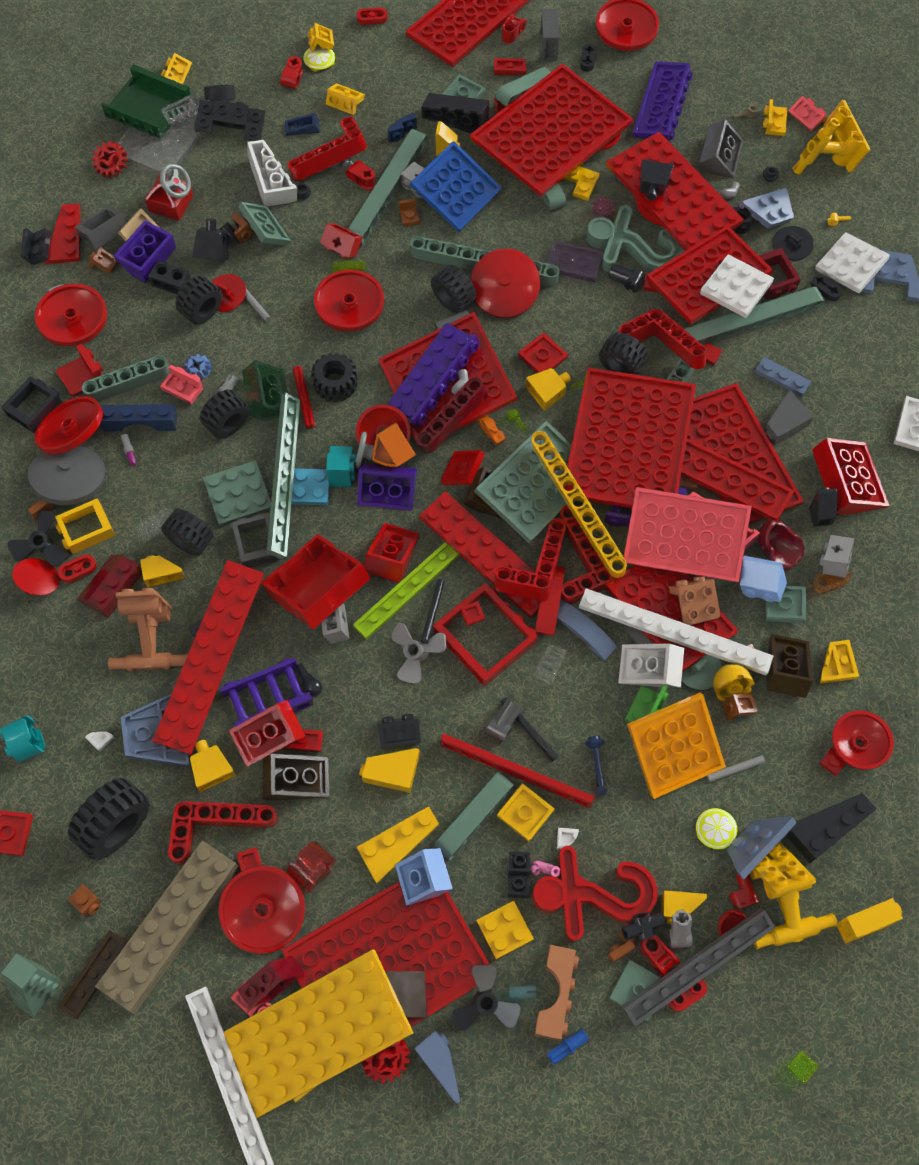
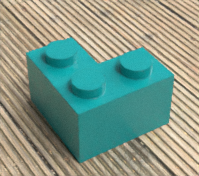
(340, 466)

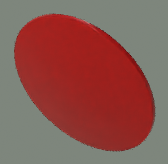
(233, 291)
(36, 576)

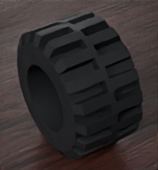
(453, 288)
(198, 300)
(623, 354)
(334, 388)
(224, 414)
(187, 532)

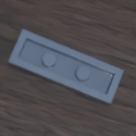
(782, 376)

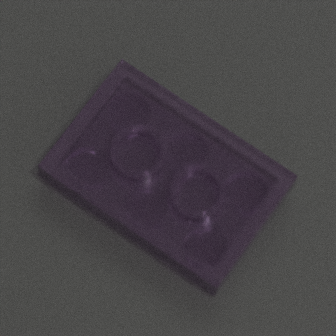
(575, 260)

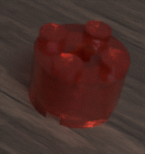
(311, 866)

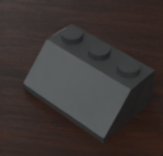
(721, 149)

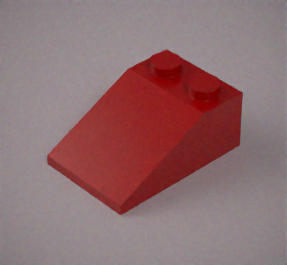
(391, 552)
(267, 733)

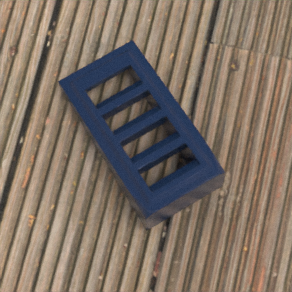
(307, 129)

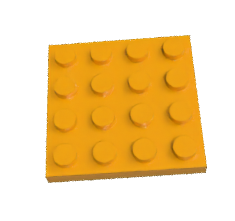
(676, 745)

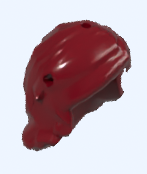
(781, 543)

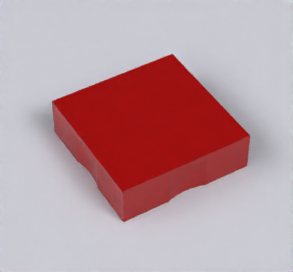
(315, 581)

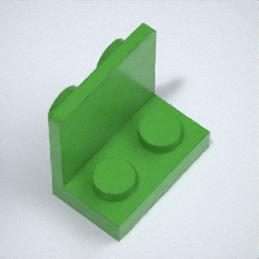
(646, 703)

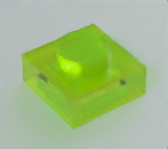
(802, 1066)

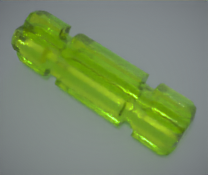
(346, 265)

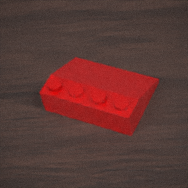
(850, 470)

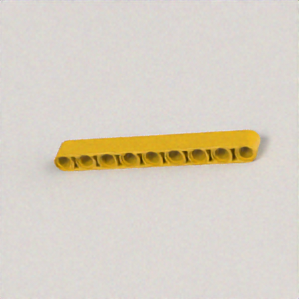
(579, 512)

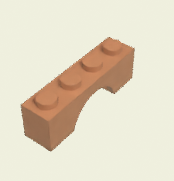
(560, 964)

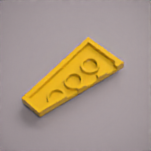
(396, 843)

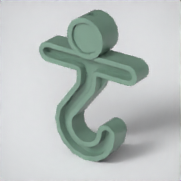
(619, 237)

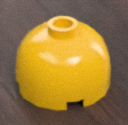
(734, 679)

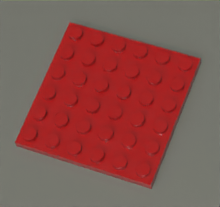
(480, 364)

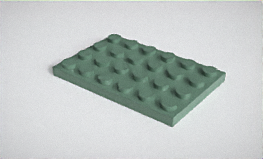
(523, 489)

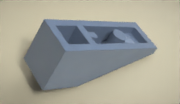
(438, 1059)

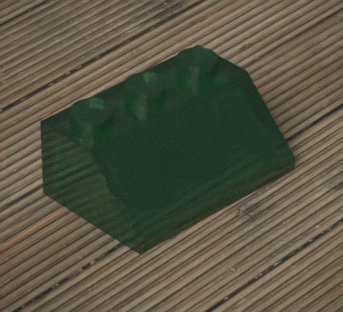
(264, 389)

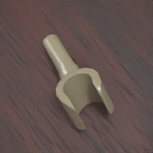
(749, 113)

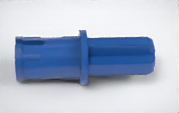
(567, 1046)

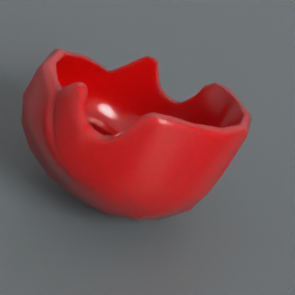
(729, 920)

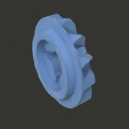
(202, 361)

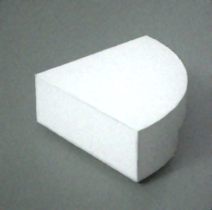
(99, 739)
(566, 837)

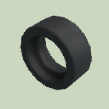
(218, 92)

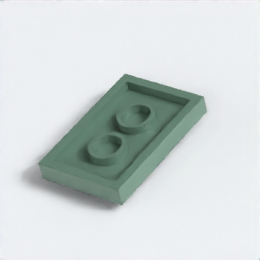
(264, 224)

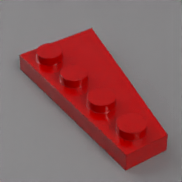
(65, 239)

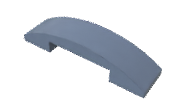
(586, 630)

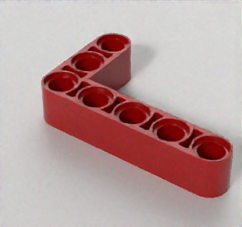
(329, 153)
(670, 333)
(586, 556)
(536, 584)
(214, 819)

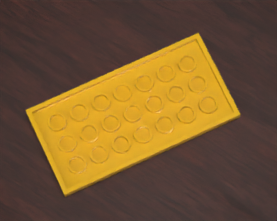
(317, 1033)

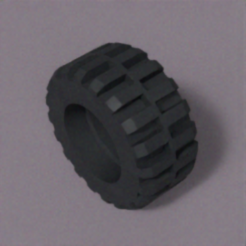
(108, 818)

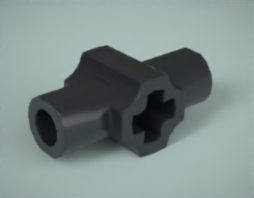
(643, 926)

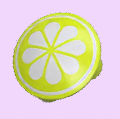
(319, 59)
(716, 828)

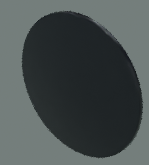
(794, 241)

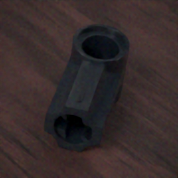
(630, 279)

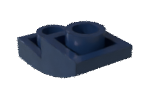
(405, 124)

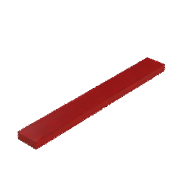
(517, 771)

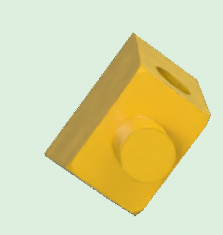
(547, 387)
(209, 766)

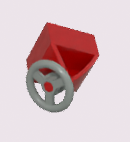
(170, 194)

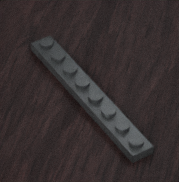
(698, 967)

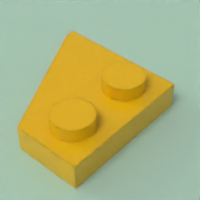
(839, 663)

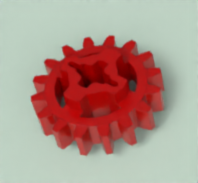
(109, 159)
(381, 1067)

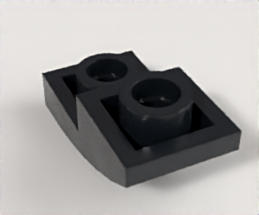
(518, 874)

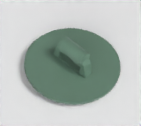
(702, 673)

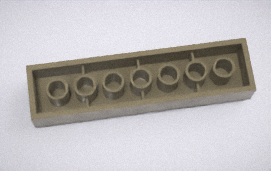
(167, 927)

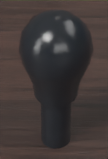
(310, 683)

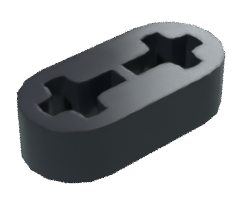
(585, 57)
(826, 287)

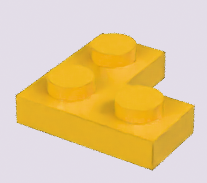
(585, 180)

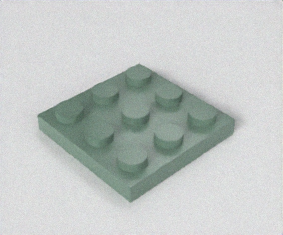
(237, 493)

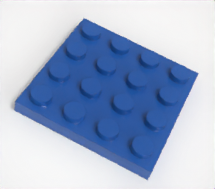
(455, 186)

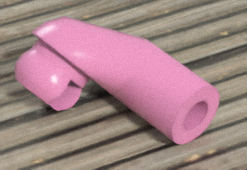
(539, 866)

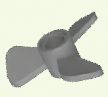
(411, 669)

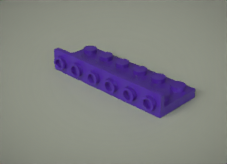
(663, 100)
(433, 374)

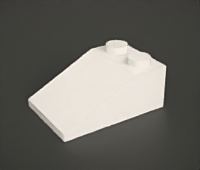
(651, 665)

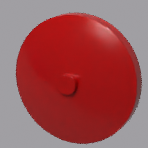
(627, 24)
(505, 283)
(349, 300)
(71, 314)
(68, 425)
(262, 909)

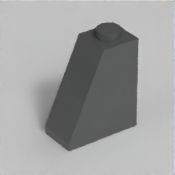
(787, 419)

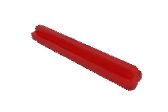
(303, 397)

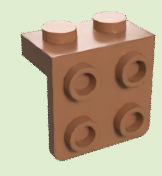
(697, 599)

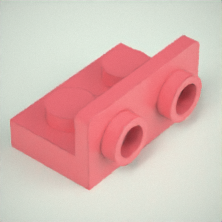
(807, 113)

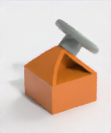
(389, 448)

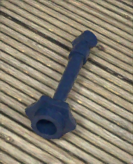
(595, 743)

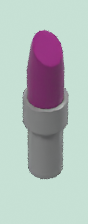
(128, 448)

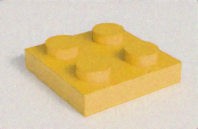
(525, 812)
(504, 930)

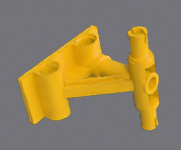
(847, 145)
(783, 880)

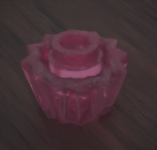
(603, 207)

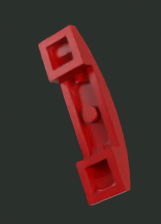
(549, 607)

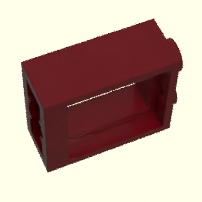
(790, 285)
(266, 983)

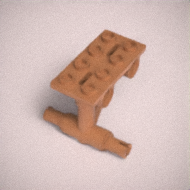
(146, 609)

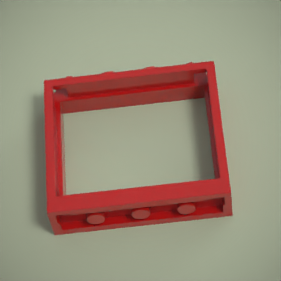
(465, 657)

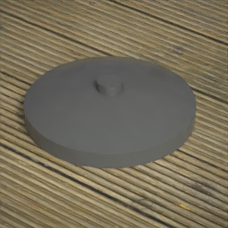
(67, 476)

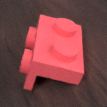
(182, 385)

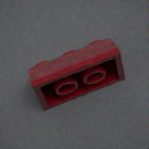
(114, 576)

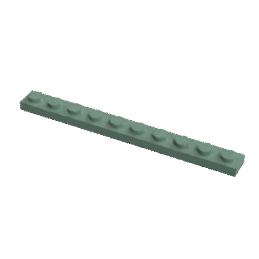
(283, 477)

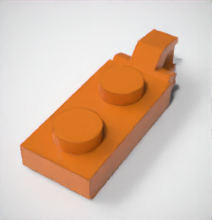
(490, 429)

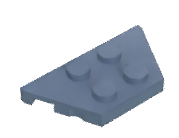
(771, 208)
(757, 842)

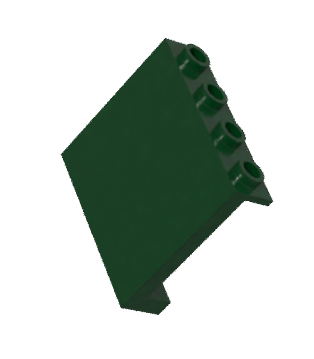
(142, 100)

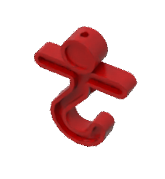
(574, 891)

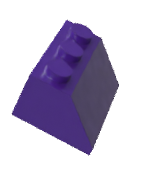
(144, 249)
(386, 486)

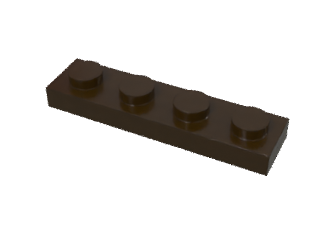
(84, 985)

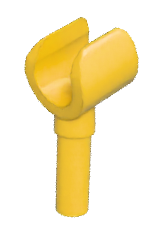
(834, 218)

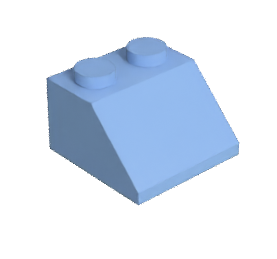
(762, 579)
(423, 876)

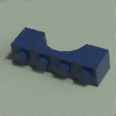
(158, 416)

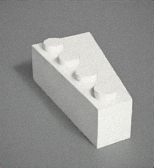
(270, 178)

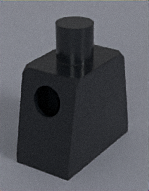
(654, 178)
(210, 242)

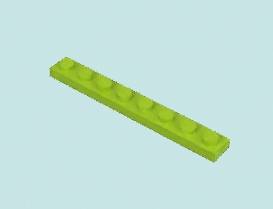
(405, 591)

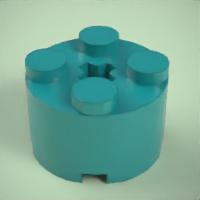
(22, 739)

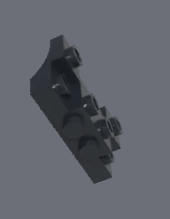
(230, 115)

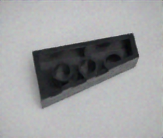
(456, 111)
(823, 829)

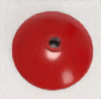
(381, 417)
(871, 732)

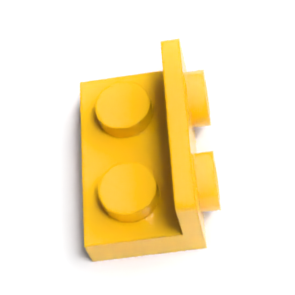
(321, 36)
(176, 68)
(343, 98)
(775, 119)

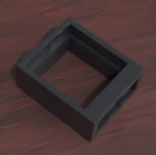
(31, 423)

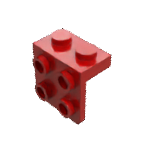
(79, 371)

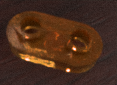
(830, 581)

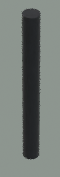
(432, 611)
(534, 735)

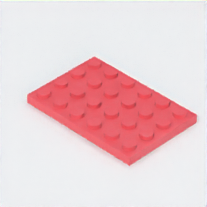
(687, 534)

